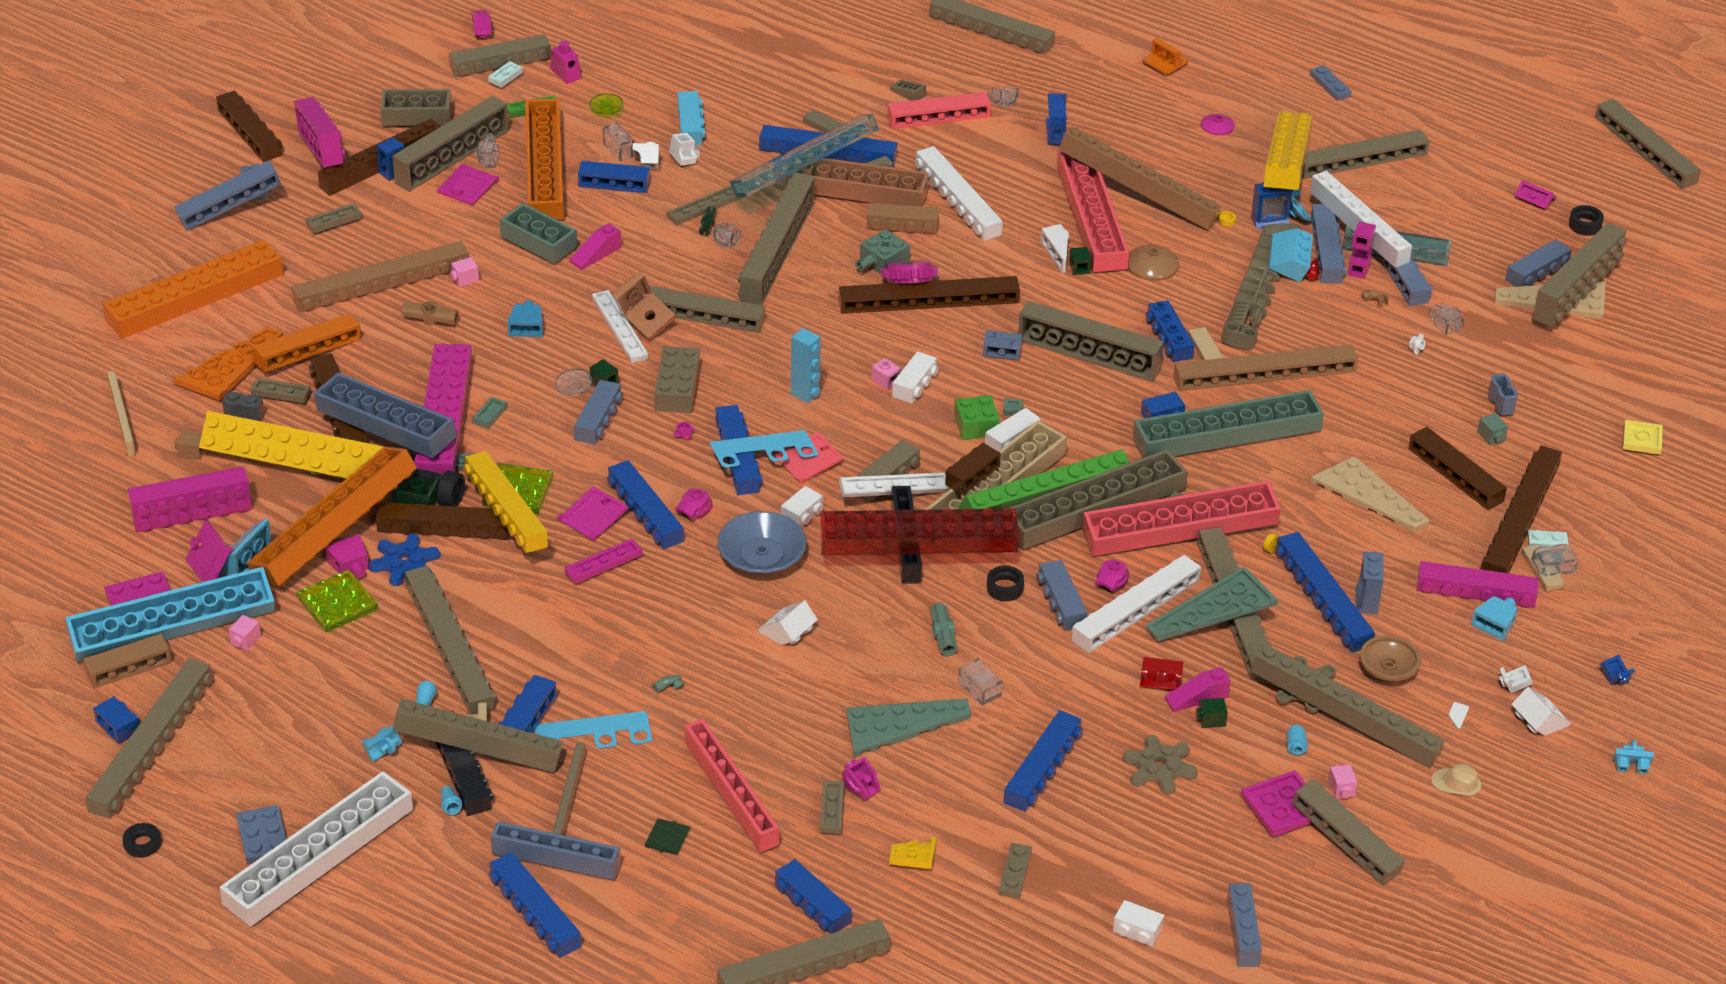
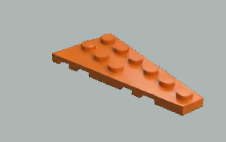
(226, 368)

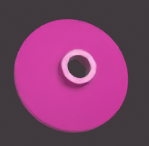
(1217, 124)

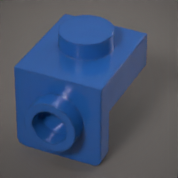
(1616, 670)

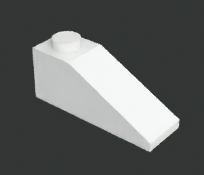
(1055, 242)

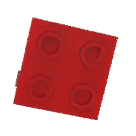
(1161, 673)

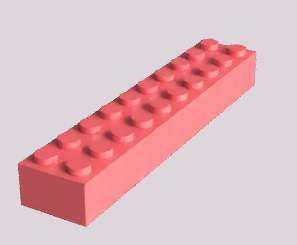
(1093, 214)
(1180, 518)

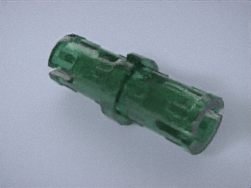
(707, 221)

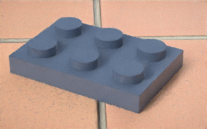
(260, 831)

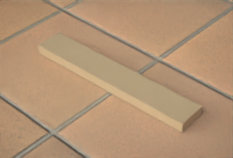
(121, 414)

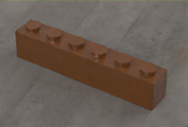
(249, 126)
(1457, 468)

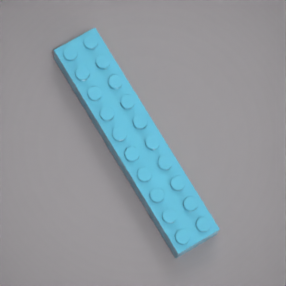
(171, 613)

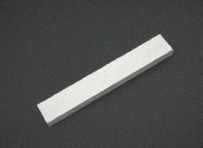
(620, 326)
(882, 484)

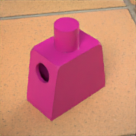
(565, 63)
(348, 555)

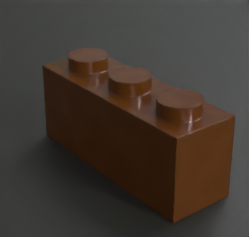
(972, 468)

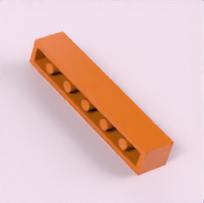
(306, 343)

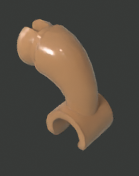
(1374, 295)

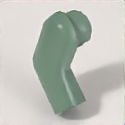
(666, 681)

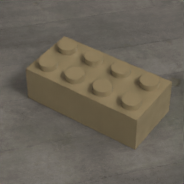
(415, 106)
(677, 379)

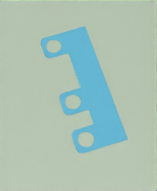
(769, 443)
(599, 726)

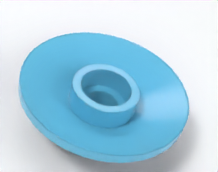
(1298, 210)

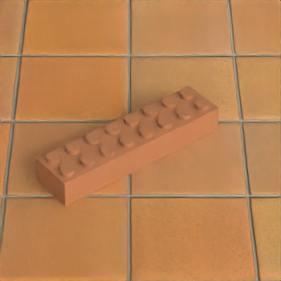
(867, 182)

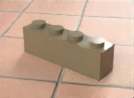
(896, 461)

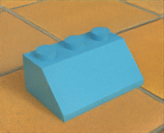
(1291, 253)
(246, 547)

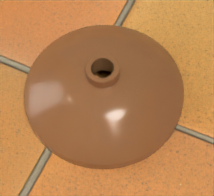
(1153, 262)
(1390, 658)

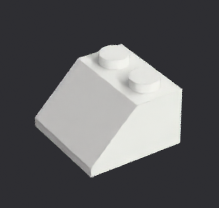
(789, 623)
(1539, 712)

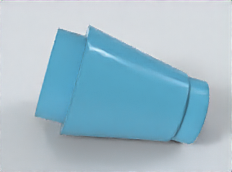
(426, 692)
(450, 801)

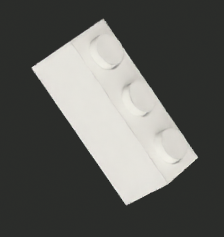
(915, 377)
(1009, 429)

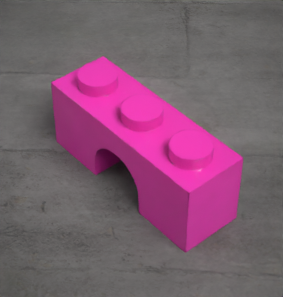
(1363, 245)

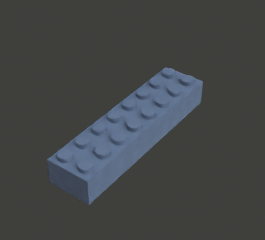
(385, 415)

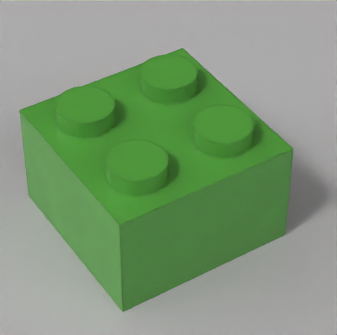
(975, 416)

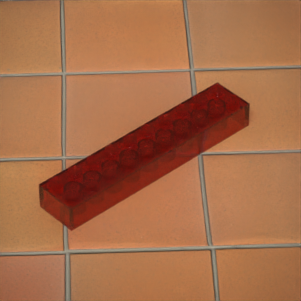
(919, 531)

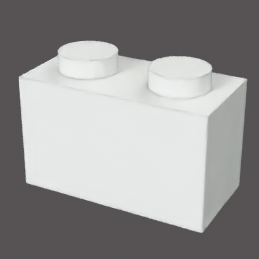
(803, 506)
(1138, 923)

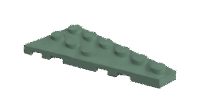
(1226, 599)
(899, 722)

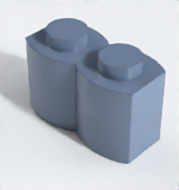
(1502, 394)

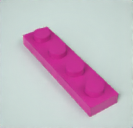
(603, 561)

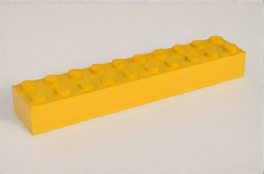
(1288, 150)
(284, 445)

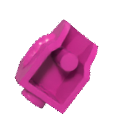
(695, 504)
(1112, 575)
(861, 778)

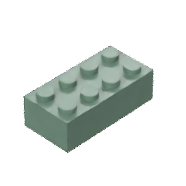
(538, 233)

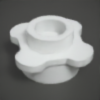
(1417, 343)

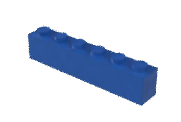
(731, 426)
(645, 504)
(1042, 761)
(535, 905)

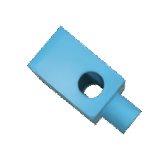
(1495, 617)

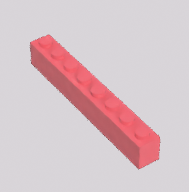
(732, 785)

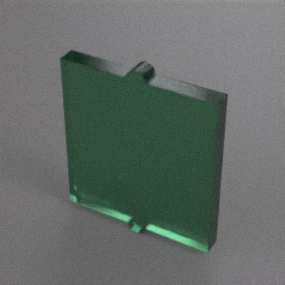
(667, 836)

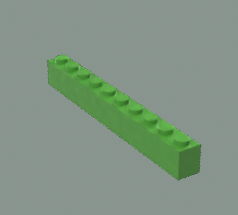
(1043, 483)

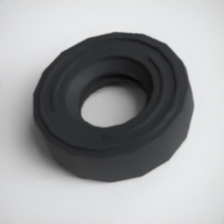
(146, 849)

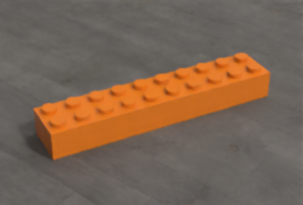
(544, 156)
(192, 288)
(333, 514)

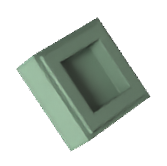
(1012, 406)

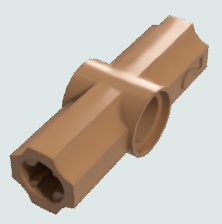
(430, 313)

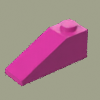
(481, 23)
(599, 245)
(1206, 685)

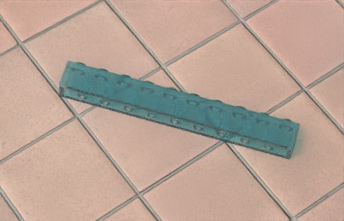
(803, 155)

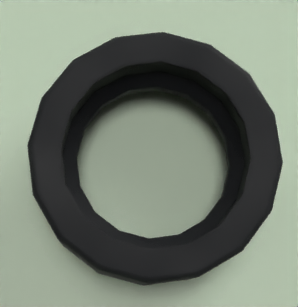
(1587, 212)
(451, 489)
(1005, 573)

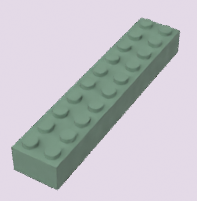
(1229, 424)

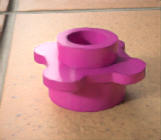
(684, 430)

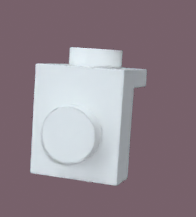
(1516, 679)

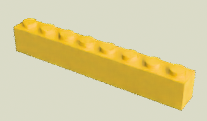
(506, 502)

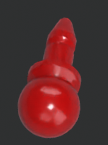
(1313, 271)

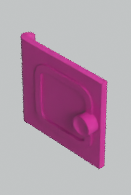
(467, 184)
(593, 513)
(210, 556)

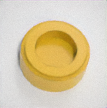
(1227, 219)
(1270, 543)

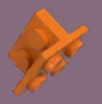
(1164, 57)

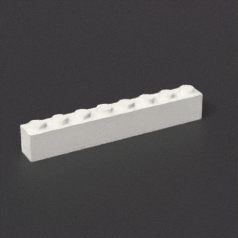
(959, 193)
(1352, 210)
(1136, 603)

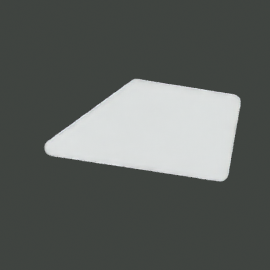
(1458, 713)

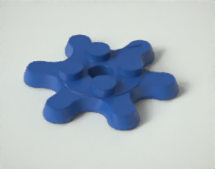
(393, 561)

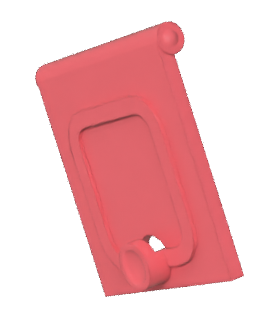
(807, 467)

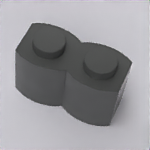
(243, 406)

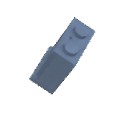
(1370, 583)

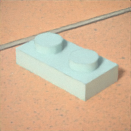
(505, 74)
(1546, 538)

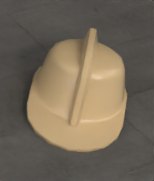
(1459, 779)

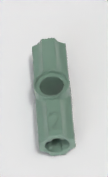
(943, 629)

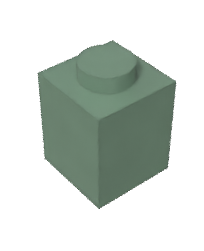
(1492, 429)

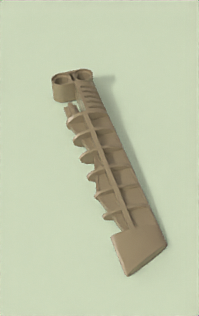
(1251, 294)

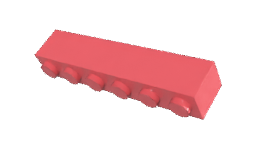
(938, 110)

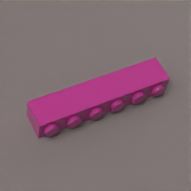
(1476, 583)

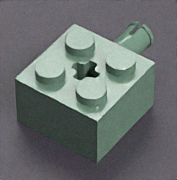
(882, 249)

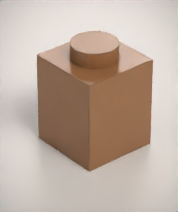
(188, 445)

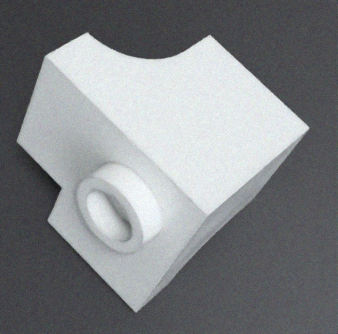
(683, 149)
(648, 154)

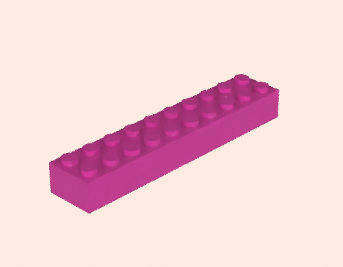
(447, 395)

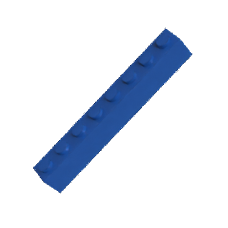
(862, 151)
(1324, 591)

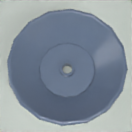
(762, 542)

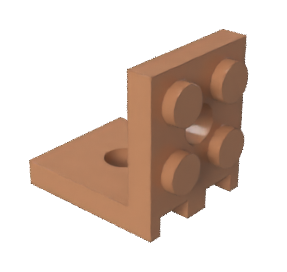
(637, 301)

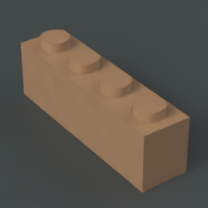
(902, 218)
(127, 660)

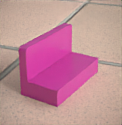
(1534, 195)

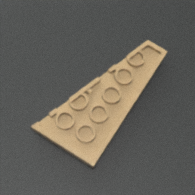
(1525, 297)
(1367, 490)

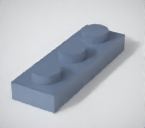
(1330, 83)

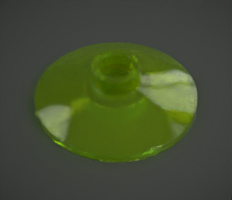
(606, 104)

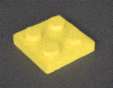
(1642, 437)

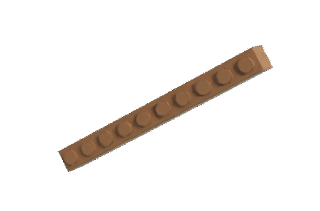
(1140, 178)
(377, 277)
(1265, 367)

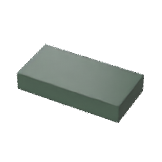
(490, 412)

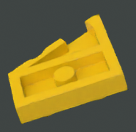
(913, 854)

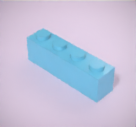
(691, 115)
(805, 365)

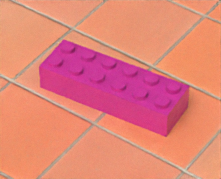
(319, 132)
(190, 499)

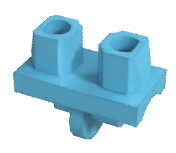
(382, 743)
(1633, 755)

